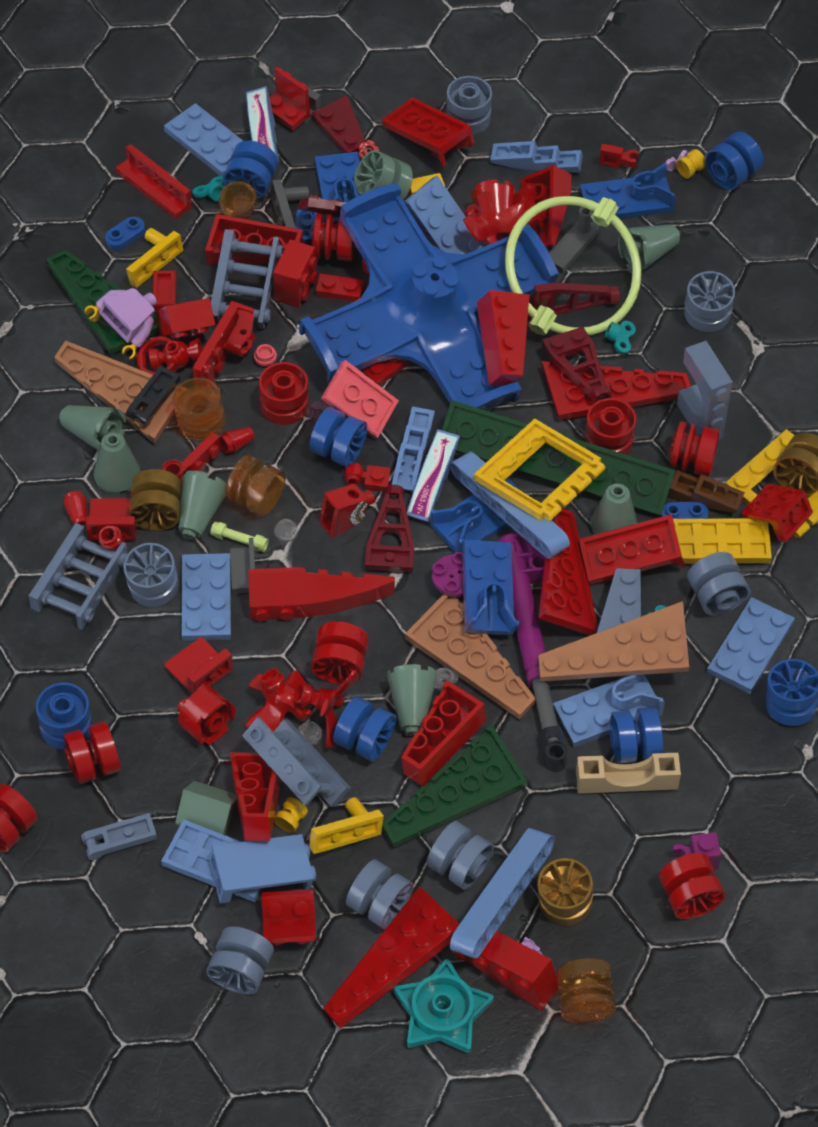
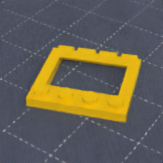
(519, 450)
(758, 469)

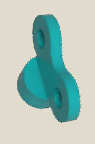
(212, 189)
(620, 335)

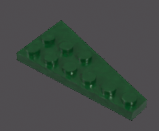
(86, 289)
(464, 784)

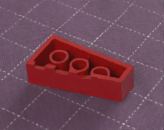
(249, 232)
(503, 333)
(443, 732)
(256, 794)
(517, 969)

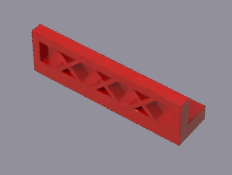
(155, 183)

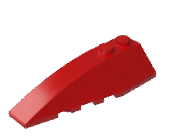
(301, 594)

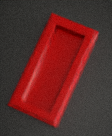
(164, 288)

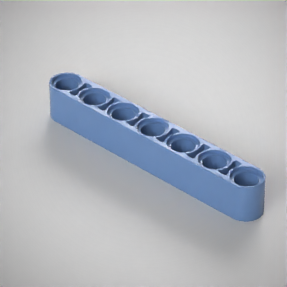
(542, 534)
(502, 893)

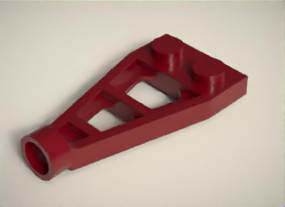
(546, 294)
(570, 343)
(391, 557)

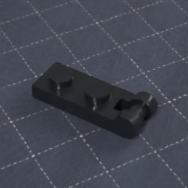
(153, 395)

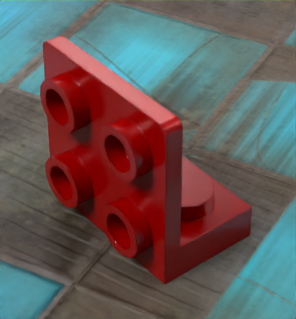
(290, 101)
(782, 507)
(110, 513)
(199, 665)
(289, 916)

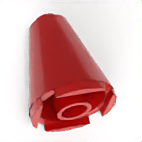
(502, 196)

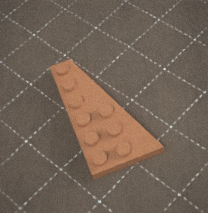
(113, 384)
(638, 647)
(469, 655)

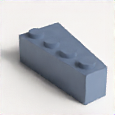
(623, 599)

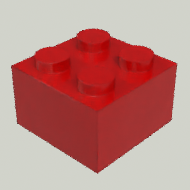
(295, 274)
(184, 318)

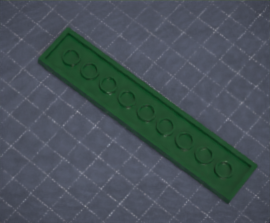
(488, 433)

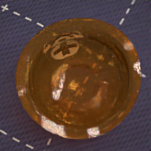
(238, 199)

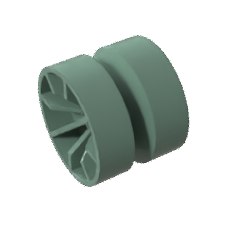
(381, 169)

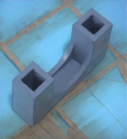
(709, 399)

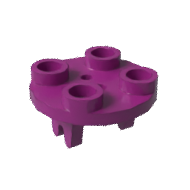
(449, 567)

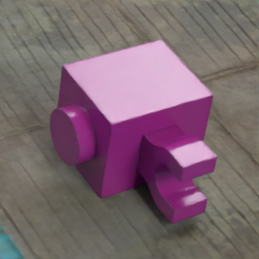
(702, 843)

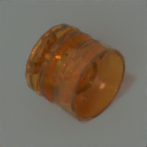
(198, 408)
(255, 485)
(586, 990)

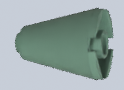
(651, 243)
(92, 422)
(115, 465)
(199, 502)
(613, 510)
(411, 695)

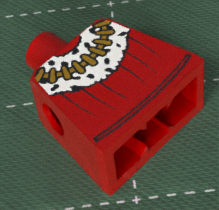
(344, 509)

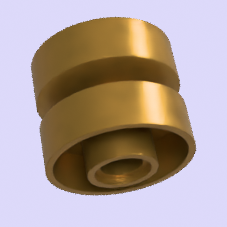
(799, 464)
(155, 499)
(565, 892)

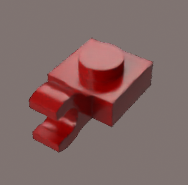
(615, 157)

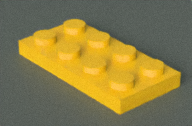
(743, 538)

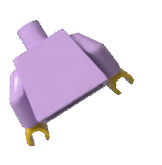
(128, 314)

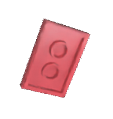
(360, 397)

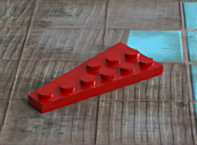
(633, 387)
(565, 584)
(405, 945)

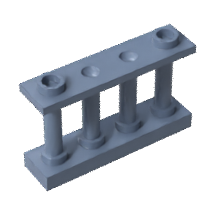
(227, 265)
(65, 559)
(296, 762)

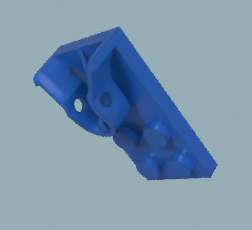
(337, 177)
(636, 195)
(467, 520)
(488, 587)

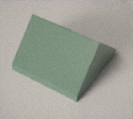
(207, 807)

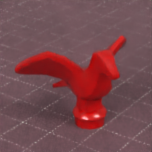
(486, 223)
(279, 697)
(325, 700)

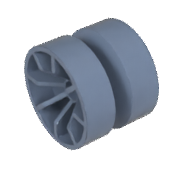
(470, 102)
(709, 301)
(151, 574)
(718, 583)
(460, 855)
(379, 893)
(240, 960)

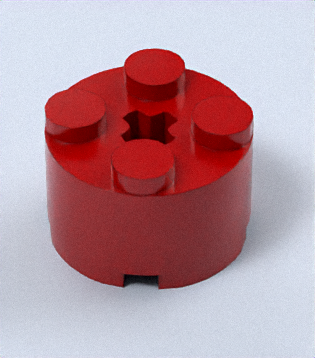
(205, 715)

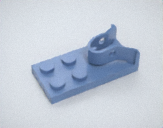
(588, 713)

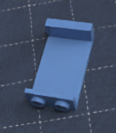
(261, 865)

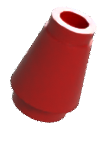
(234, 440)
(76, 507)
(111, 537)

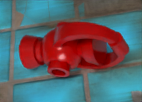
(175, 353)

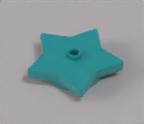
(459, 1003)

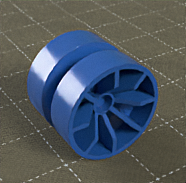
(734, 160)
(252, 164)
(338, 436)
(792, 692)
(62, 710)
(364, 728)
(628, 736)

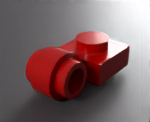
(374, 478)

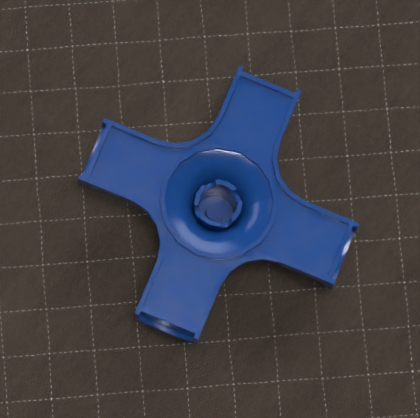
(422, 300)

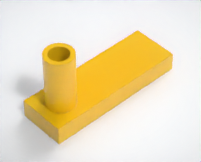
(164, 251)
(347, 831)

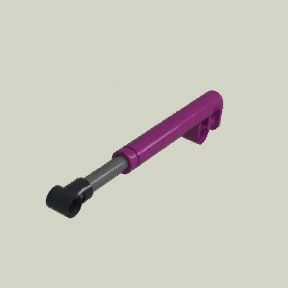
(524, 573)

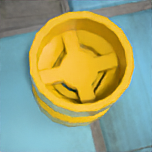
(693, 162)
(292, 812)

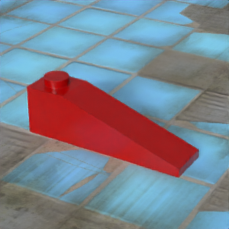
(545, 185)

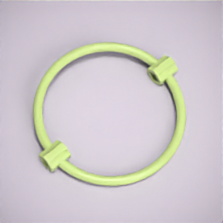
(602, 215)

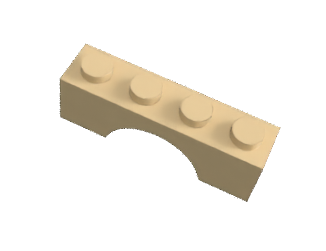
(657, 772)

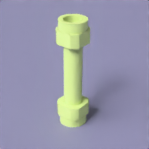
(220, 531)

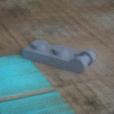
(119, 836)

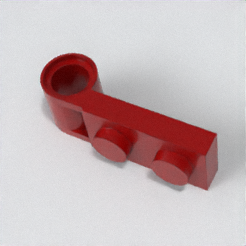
(198, 459)

